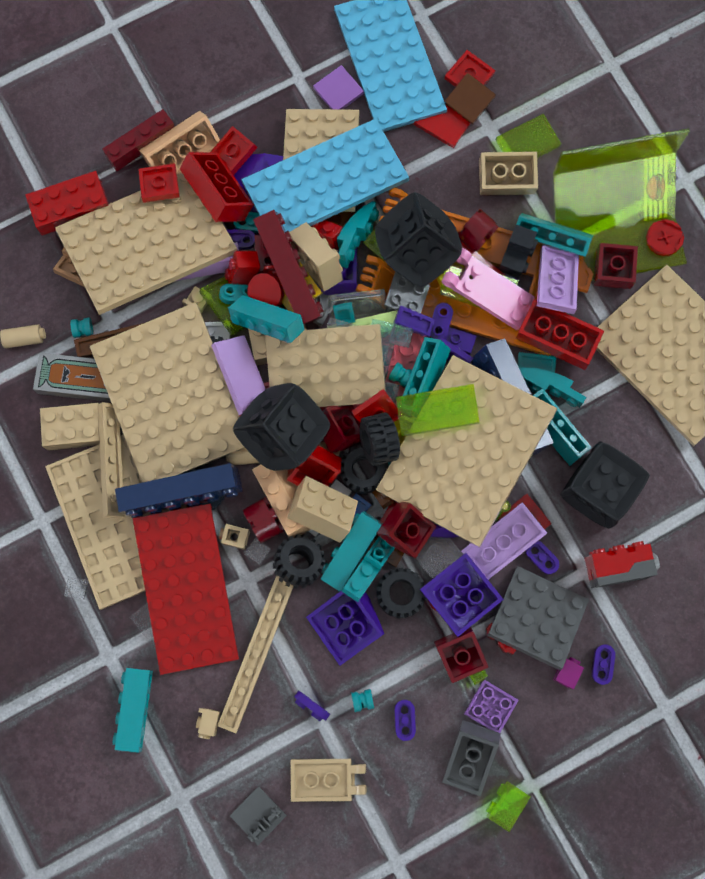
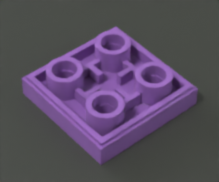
(338, 89)
(491, 706)

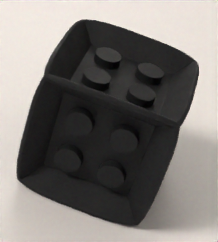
(418, 240)
(281, 427)
(605, 485)

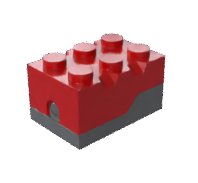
(621, 564)

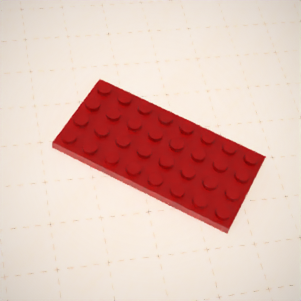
(185, 589)

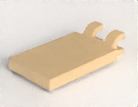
(325, 780)

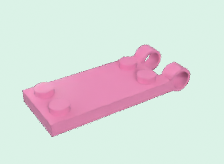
(490, 291)

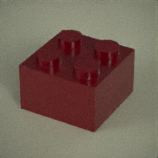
(615, 265)

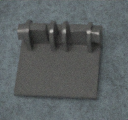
(405, 294)
(258, 815)

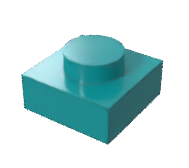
(344, 312)

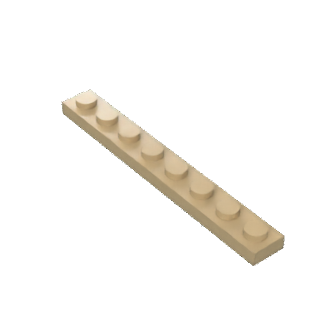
(255, 656)

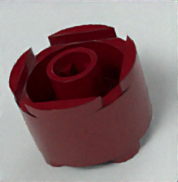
(477, 229)
(263, 520)

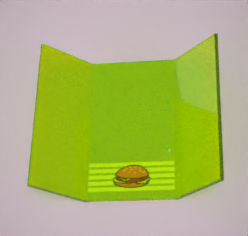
(620, 193)

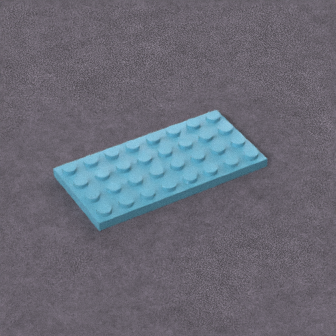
(390, 61)
(328, 177)

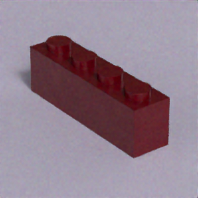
(127, 147)

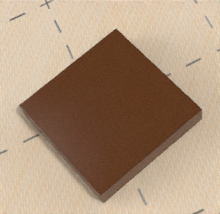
(470, 98)

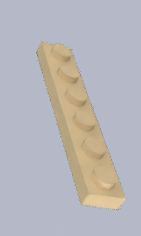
(110, 459)

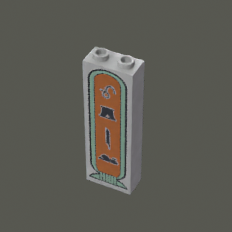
(69, 377)

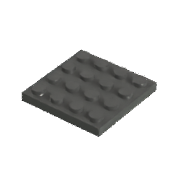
(538, 618)

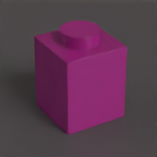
(569, 674)

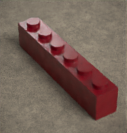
(288, 267)

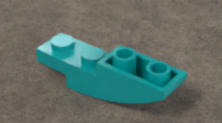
(356, 230)
(556, 383)
(368, 569)

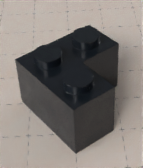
(519, 248)

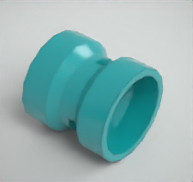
(81, 327)
(400, 374)
(362, 700)

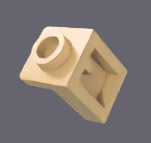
(195, 296)

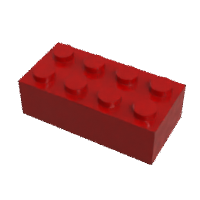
(216, 186)
(66, 201)
(560, 335)

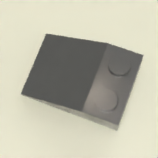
(471, 757)

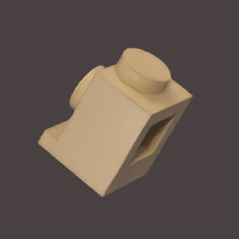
(229, 530)
(207, 723)

